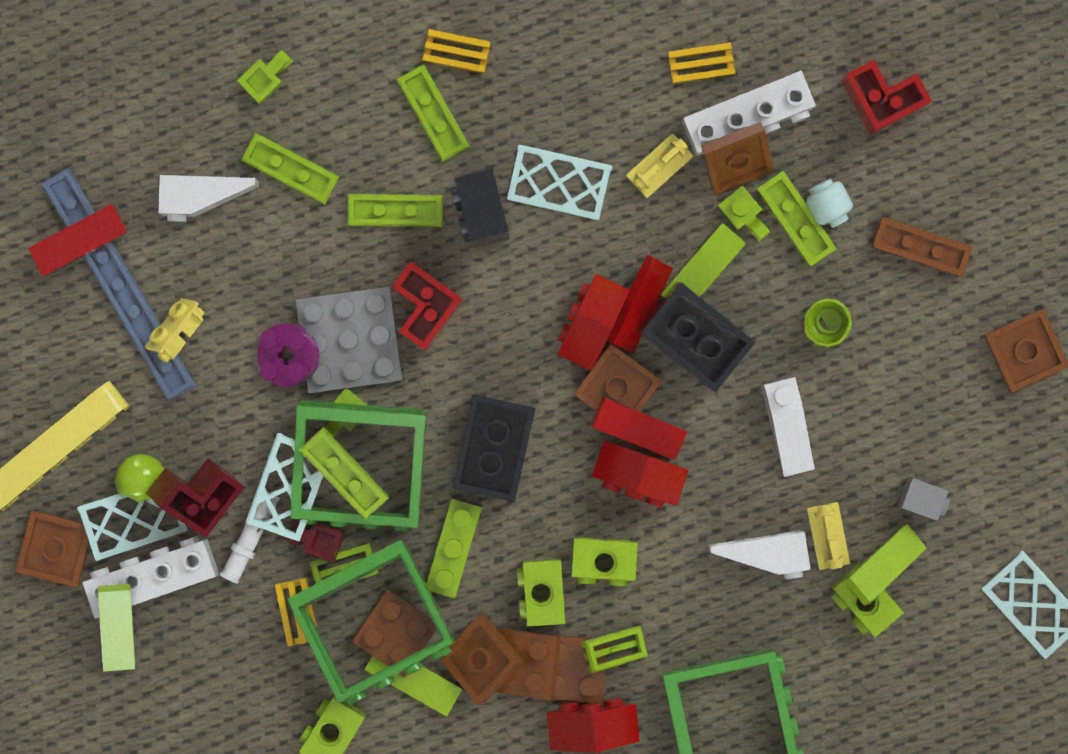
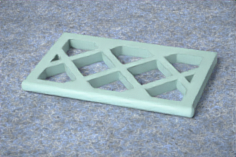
(538, 199)
(262, 495)
(123, 544)
(1007, 606)

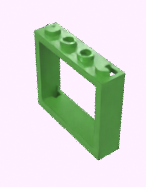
(359, 414)
(346, 577)
(781, 694)

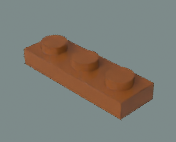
(921, 247)

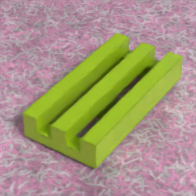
(318, 575)
(591, 655)

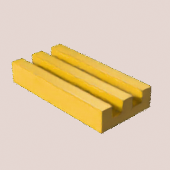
(427, 57)
(728, 58)
(284, 611)

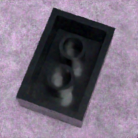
(482, 208)
(696, 336)
(493, 448)

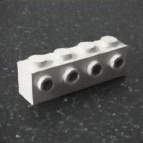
(767, 104)
(158, 575)

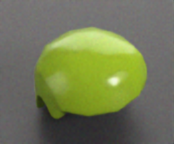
(836, 318)
(136, 476)

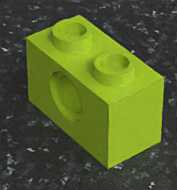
(623, 554)
(550, 610)
(874, 619)
(343, 716)

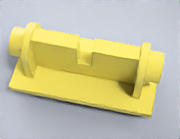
(660, 165)
(165, 339)
(828, 536)

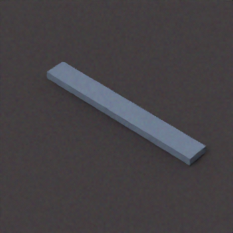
(119, 286)

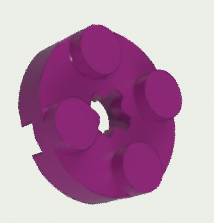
(271, 360)

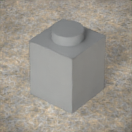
(924, 499)

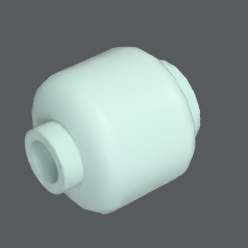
(829, 203)

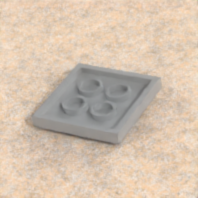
(353, 339)

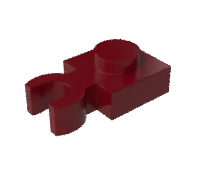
(319, 542)

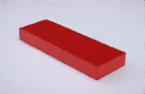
(78, 240)
(639, 303)
(638, 428)

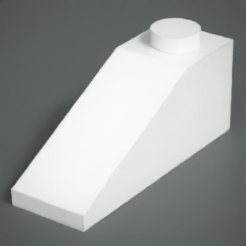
(197, 194)
(788, 426)
(774, 553)

